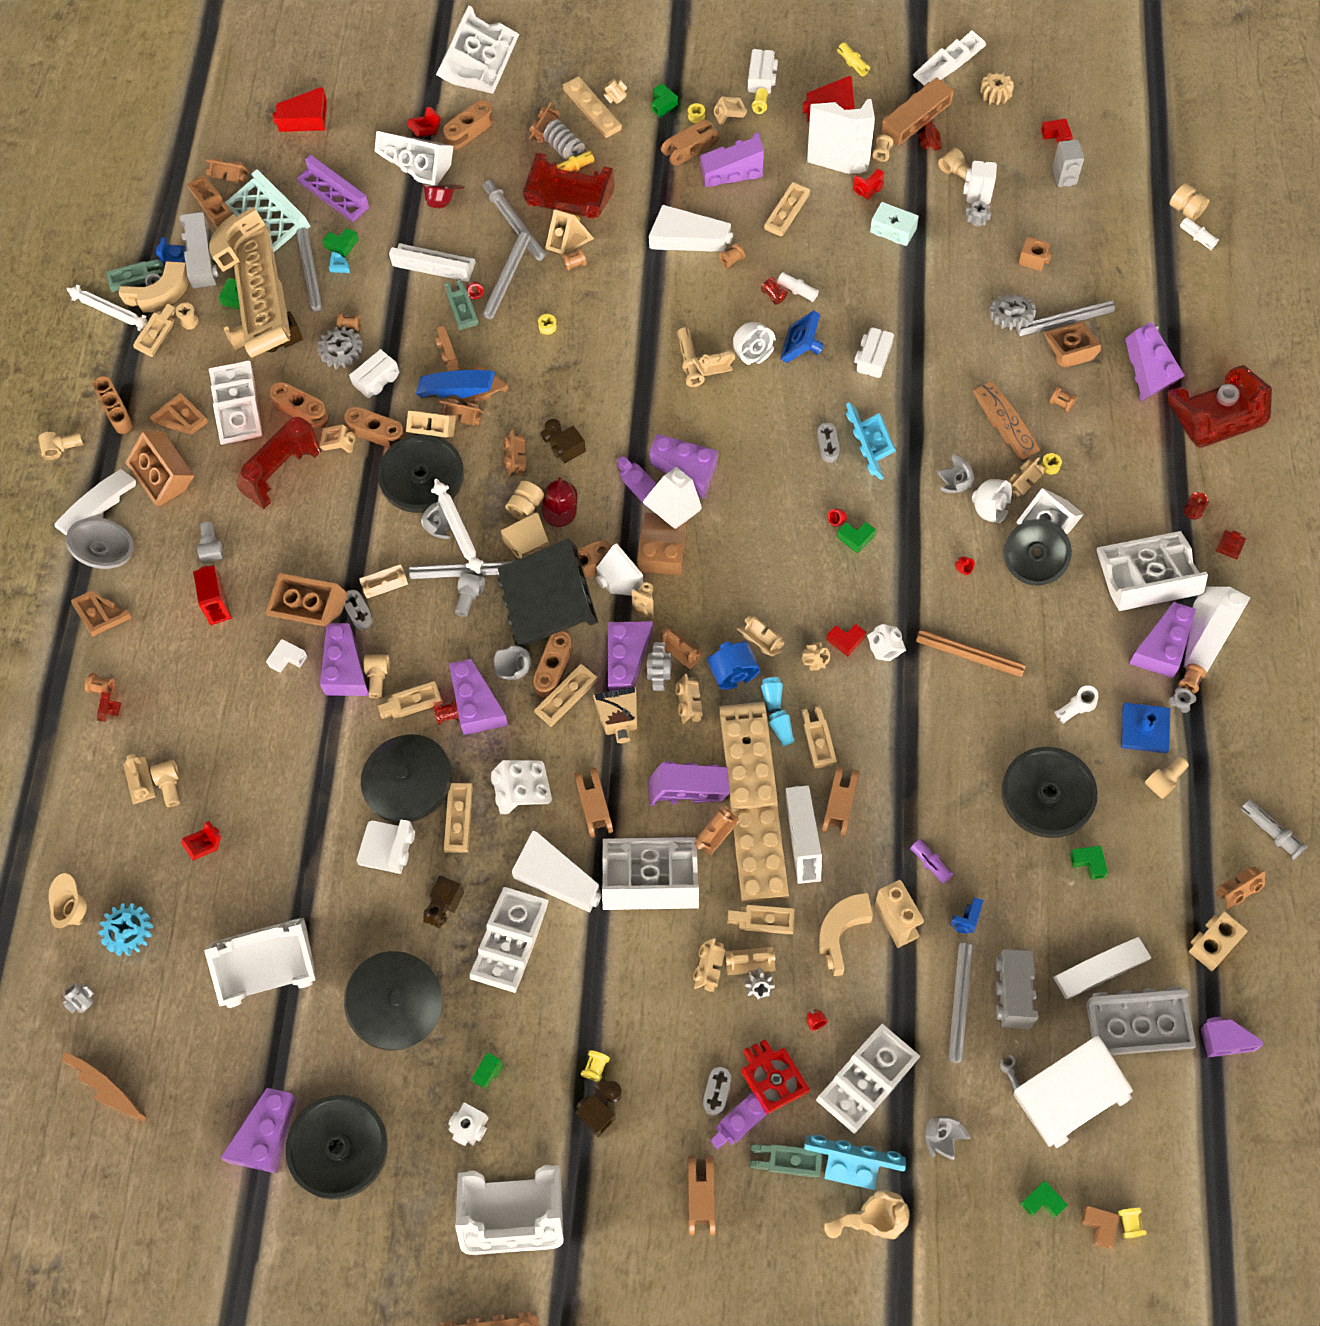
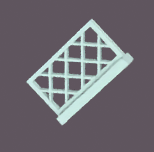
(275, 197)

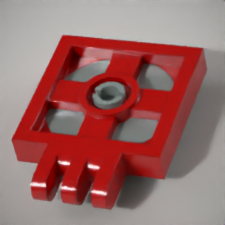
(772, 1076)

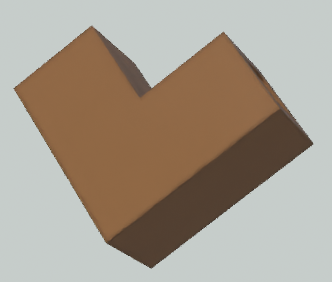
(1104, 1222)

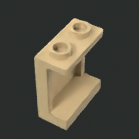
(898, 913)

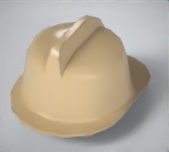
(65, 902)

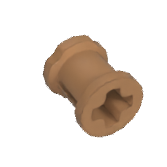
(732, 255)
(574, 259)
(349, 321)
(1066, 405)
(1192, 677)
(94, 687)

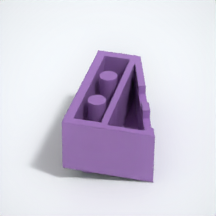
(1152, 361)
(693, 460)
(1166, 642)
(626, 652)
(688, 781)
(263, 1132)

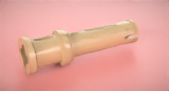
(694, 377)

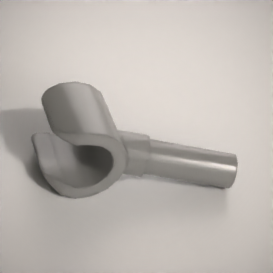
(1010, 1071)

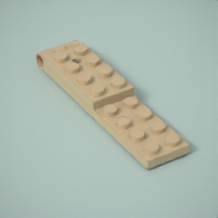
(260, 294)
(753, 802)

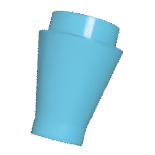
(772, 693)
(781, 726)

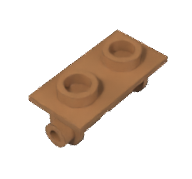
(546, 116)
(234, 171)
(469, 413)
(513, 462)
(680, 648)
(716, 830)
(1249, 881)

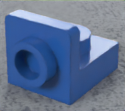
(169, 252)
(972, 914)

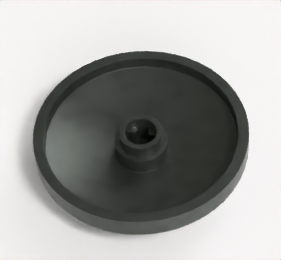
(411, 467)
(406, 778)
(1049, 792)
(392, 1000)
(336, 1147)

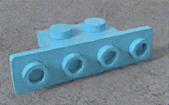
(874, 438)
(853, 1164)

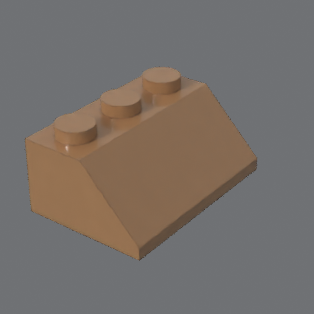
(159, 467)
(306, 600)

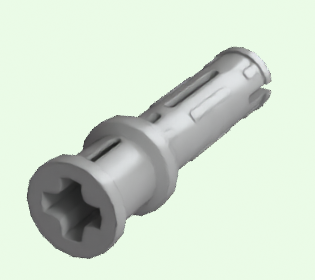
(1282, 836)

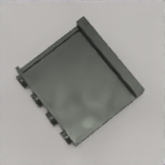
(546, 593)

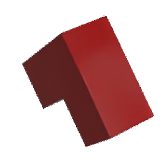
(1056, 129)
(845, 641)

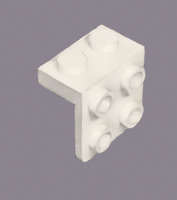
(520, 784)
(386, 846)

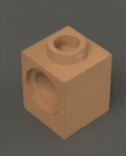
(1035, 254)

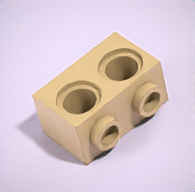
(431, 423)
(1220, 943)

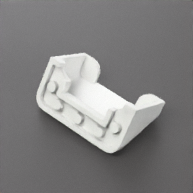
(260, 961)
(1073, 1091)
(509, 1213)

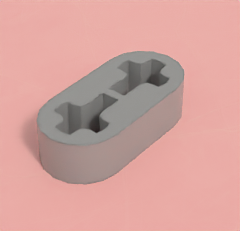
(823, 443)
(361, 607)
(711, 1089)

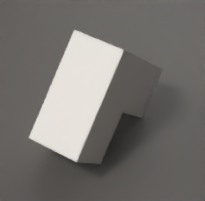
(285, 653)

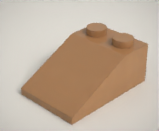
(661, 546)

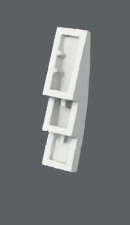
(949, 60)
(97, 500)
(1102, 968)

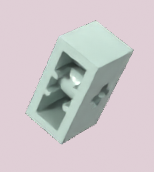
(894, 223)

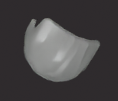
(512, 662)

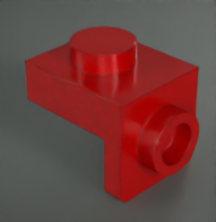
(425, 125)
(869, 187)
(202, 842)

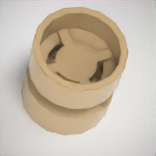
(1190, 202)
(525, 500)

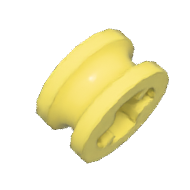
(696, 108)
(550, 328)
(1055, 467)

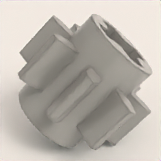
(978, 213)
(759, 983)
(78, 998)

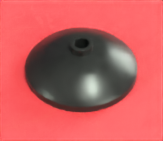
(1054, 555)

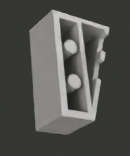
(199, 262)
(1016, 989)

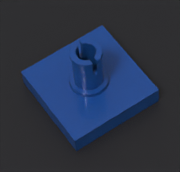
(801, 337)
(1145, 728)

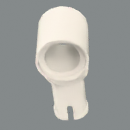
(1077, 705)

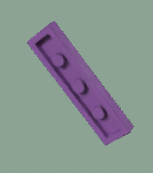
(341, 187)

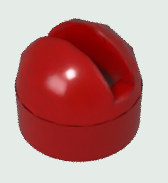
(479, 288)
(837, 517)
(967, 562)
(816, 1020)

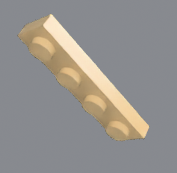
(592, 107)

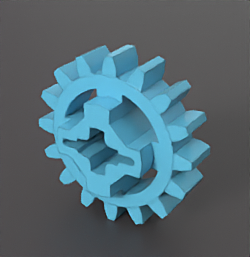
(129, 938)

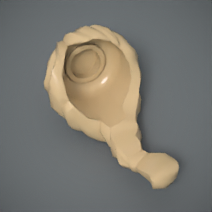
(881, 1215)

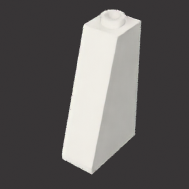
(688, 231)
(803, 834)
(553, 873)

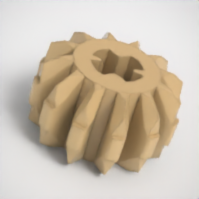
(996, 88)

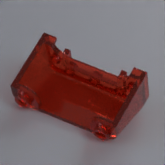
(567, 189)
(1211, 422)
(294, 439)

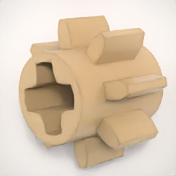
(615, 91)
(815, 656)

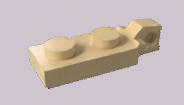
(155, 331)
(411, 701)
(763, 919)

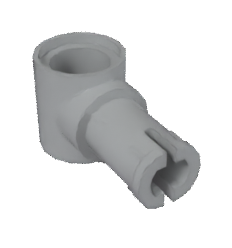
(209, 547)
(468, 587)

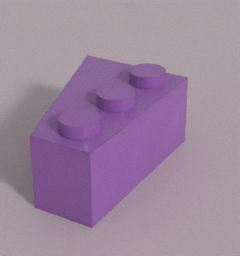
(734, 163)
(341, 663)
(474, 700)

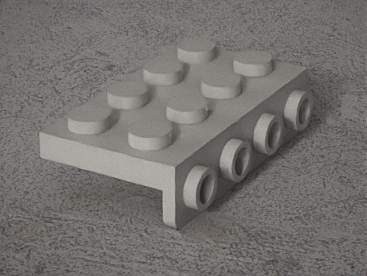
(1142, 1020)

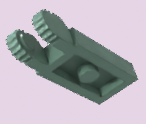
(133, 274)
(461, 306)
(788, 1160)

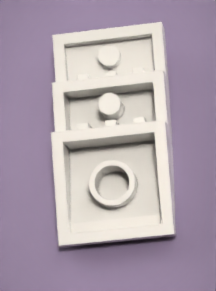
(235, 402)
(509, 939)
(868, 1078)

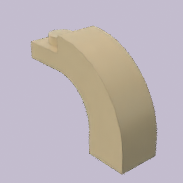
(230, 234)
(165, 290)
(846, 913)

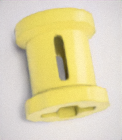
(595, 1066)
(1132, 1223)

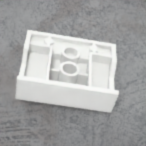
(477, 53)
(841, 137)
(1151, 571)
(650, 873)

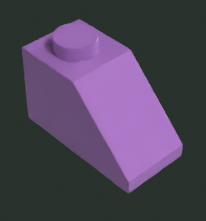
(1227, 1038)

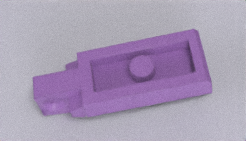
(635, 478)
(739, 1122)

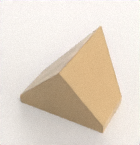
(566, 233)

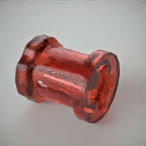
(774, 291)
(1194, 504)
(446, 712)

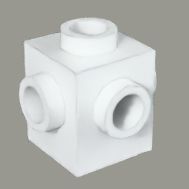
(886, 642)
(466, 1116)

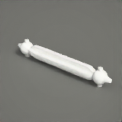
(107, 307)
(457, 526)

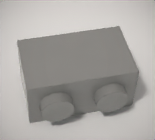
(1067, 163)

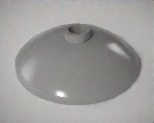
(99, 543)

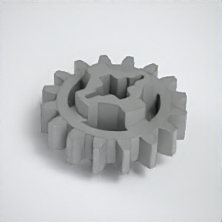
(1012, 311)
(340, 347)
(659, 666)

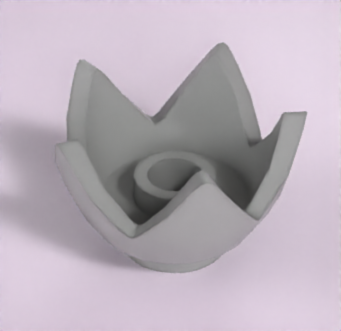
(957, 478)
(435, 521)
(941, 1133)

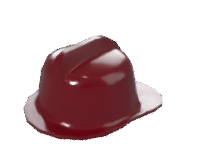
(439, 195)
(559, 503)

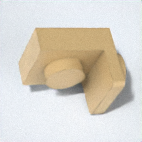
(729, 107)
(337, 437)

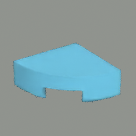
(338, 263)

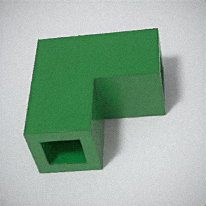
(664, 100)
(341, 244)
(229, 294)
(855, 538)
(1092, 858)
(487, 1070)
(1044, 1196)

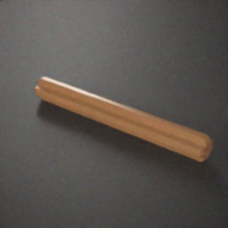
(971, 653)

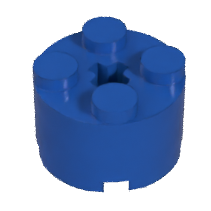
(733, 664)

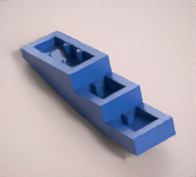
(458, 382)

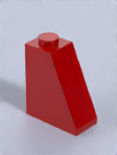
(838, 92)
(302, 112)
(211, 595)

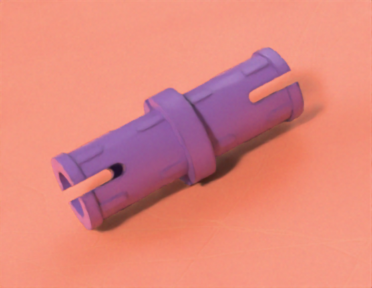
(931, 861)

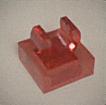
(931, 137)
(1231, 544)
(107, 707)

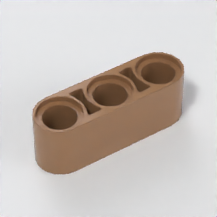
(112, 405)

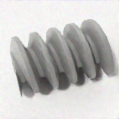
(562, 140)

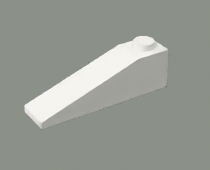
(421, 158)
(1212, 623)

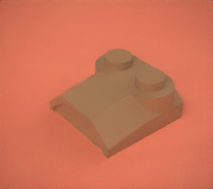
(1073, 344)

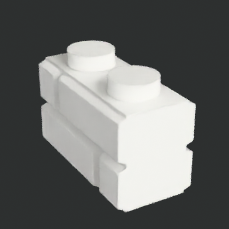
(761, 70)
(981, 182)
(874, 352)
(374, 374)

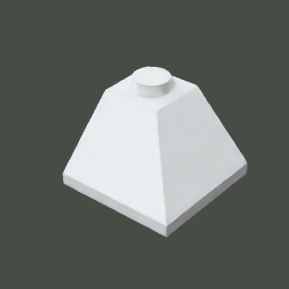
(674, 498)
(1052, 508)
(618, 573)

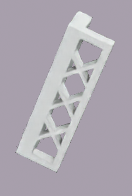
(432, 262)

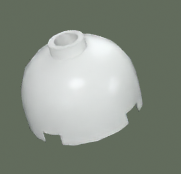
(753, 342)
(991, 499)

